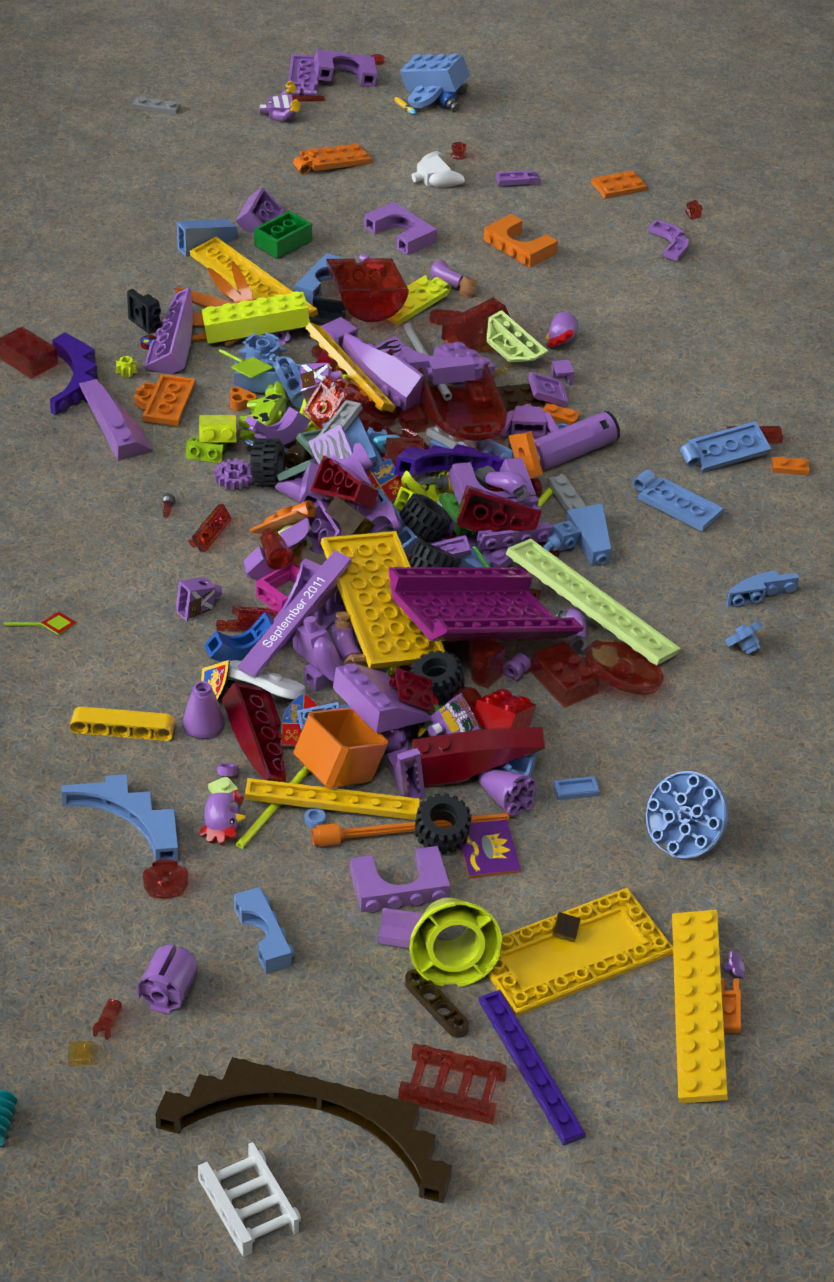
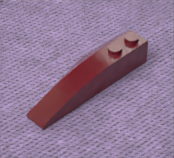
(256, 728)
(465, 754)

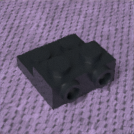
(144, 311)

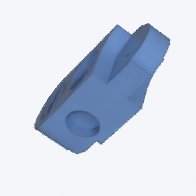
(286, 376)

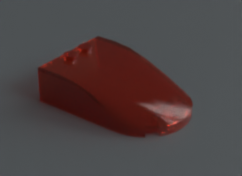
(459, 415)

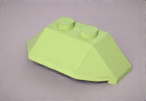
(512, 340)

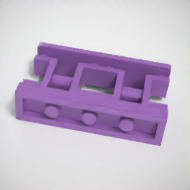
(508, 538)

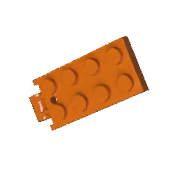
(331, 158)

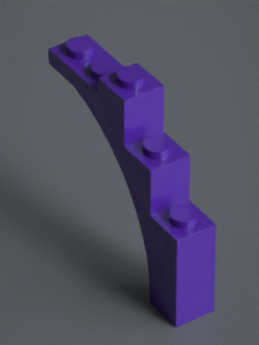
(81, 361)
(439, 458)

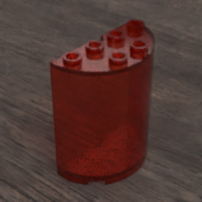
(370, 288)

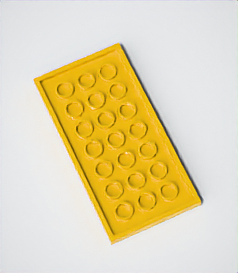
(379, 623)

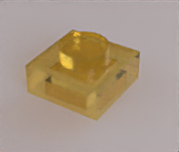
(80, 1053)

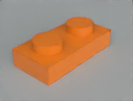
(561, 414)
(790, 465)

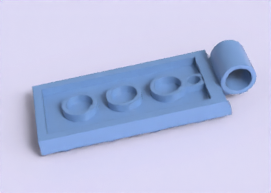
(726, 447)
(676, 501)

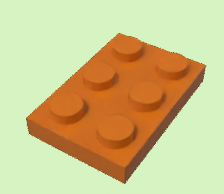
(619, 184)

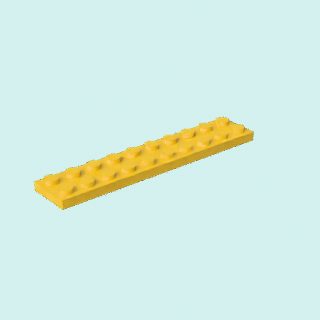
(219, 256)
(699, 1007)

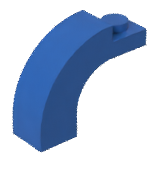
(225, 647)

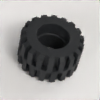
(267, 461)
(425, 517)
(431, 556)
(443, 670)
(447, 809)

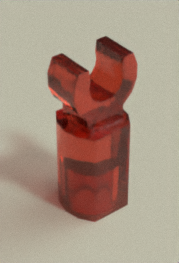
(107, 1018)

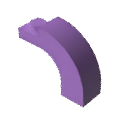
(285, 429)

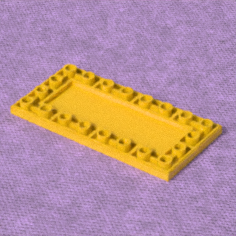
(610, 941)

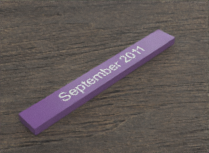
(294, 614)

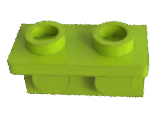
(205, 451)

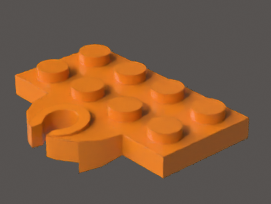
(165, 400)

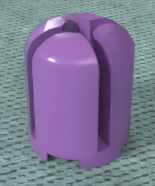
(167, 978)

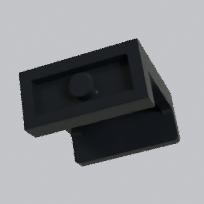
(327, 311)

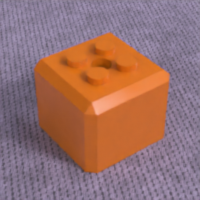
(339, 747)

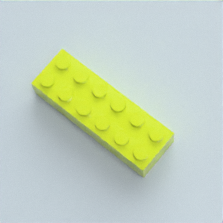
(255, 316)

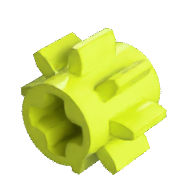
(126, 366)

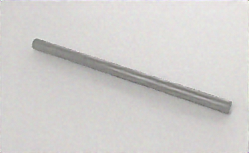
(445, 392)

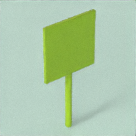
(251, 367)

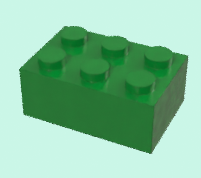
(283, 234)

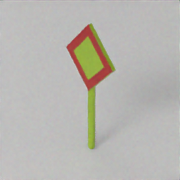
(56, 623)

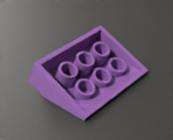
(374, 699)

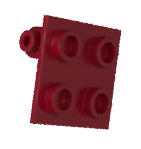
(413, 689)

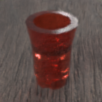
(276, 552)

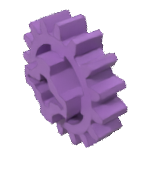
(233, 474)

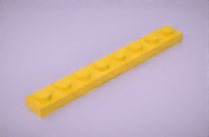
(353, 370)
(331, 799)

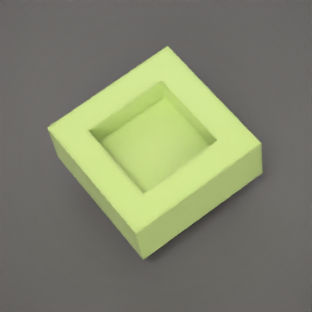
(222, 785)

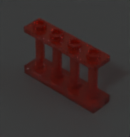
(447, 1102)

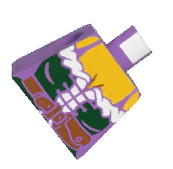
(453, 718)

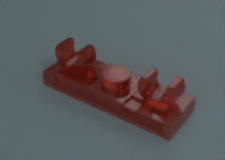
(210, 528)

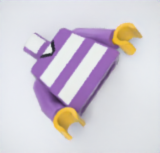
(283, 106)

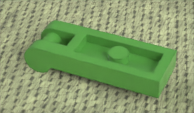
(451, 505)

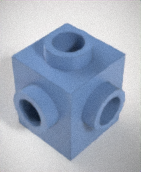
(567, 534)

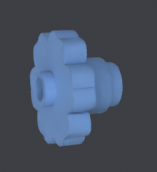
(746, 637)

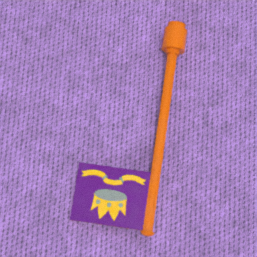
(486, 852)

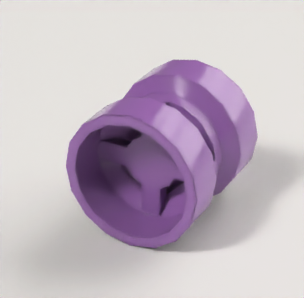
(517, 666)

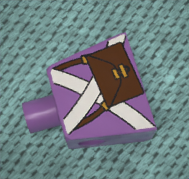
(312, 375)
(196, 597)

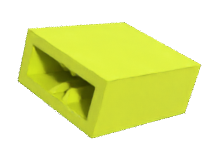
(217, 428)

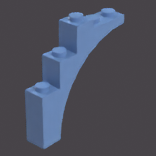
(135, 807)

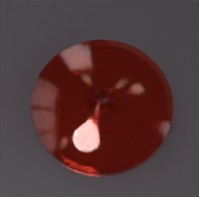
(623, 667)

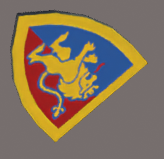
(217, 677)

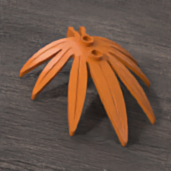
(228, 290)

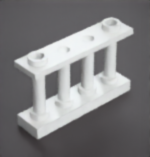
(232, 1217)

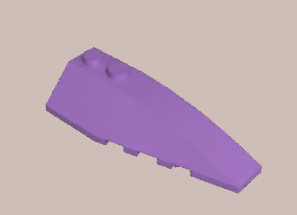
(172, 344)
(389, 373)
(116, 423)

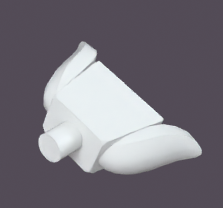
(436, 173)

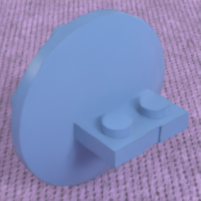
(687, 814)

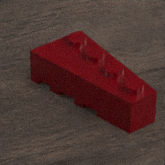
(337, 480)

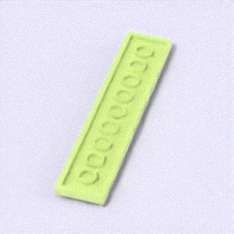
(593, 601)

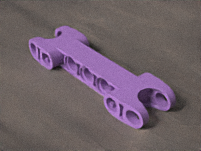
(381, 514)

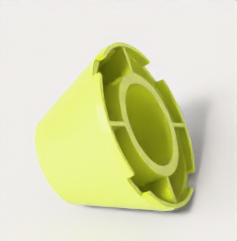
(460, 959)

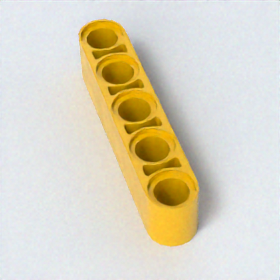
(122, 723)

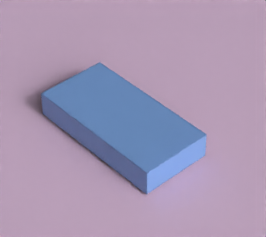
(576, 788)

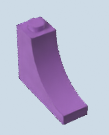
(407, 772)

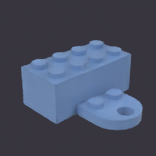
(431, 76)

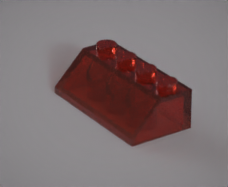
(472, 325)

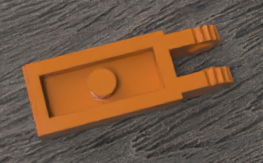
(732, 1007)

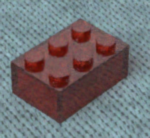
(27, 352)
(564, 674)

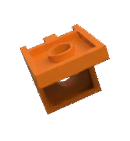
(524, 447)

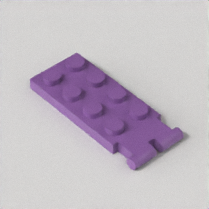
(303, 74)

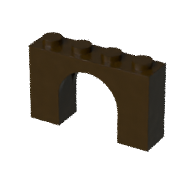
(351, 524)

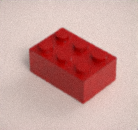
(504, 710)

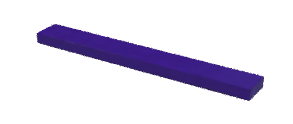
(532, 1068)

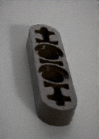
(437, 1003)

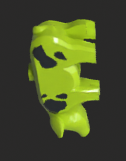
(266, 410)

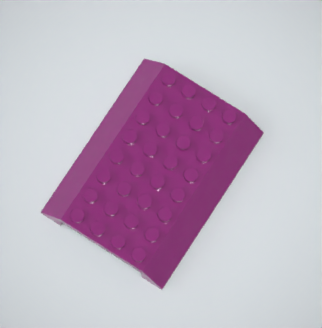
(475, 604)

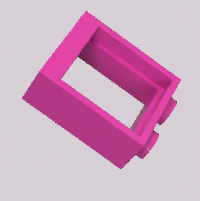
(267, 586)

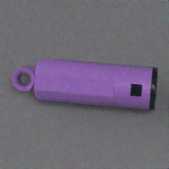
(577, 439)

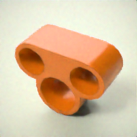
(239, 398)

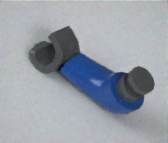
(448, 99)

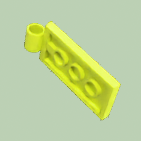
(421, 296)

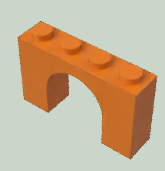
(528, 253)

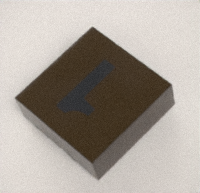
(566, 926)

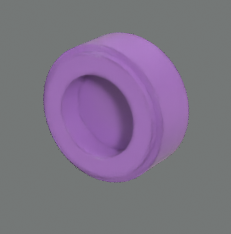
(227, 769)

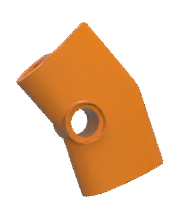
(285, 516)

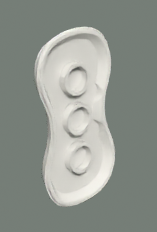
(269, 681)

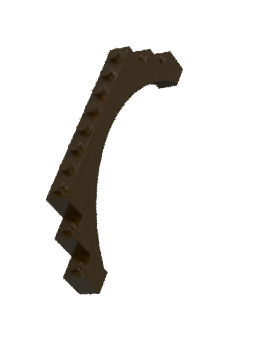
(258, 1084)

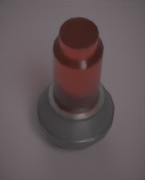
(168, 500)

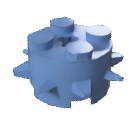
(262, 347)

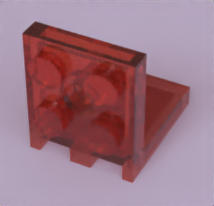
(333, 393)

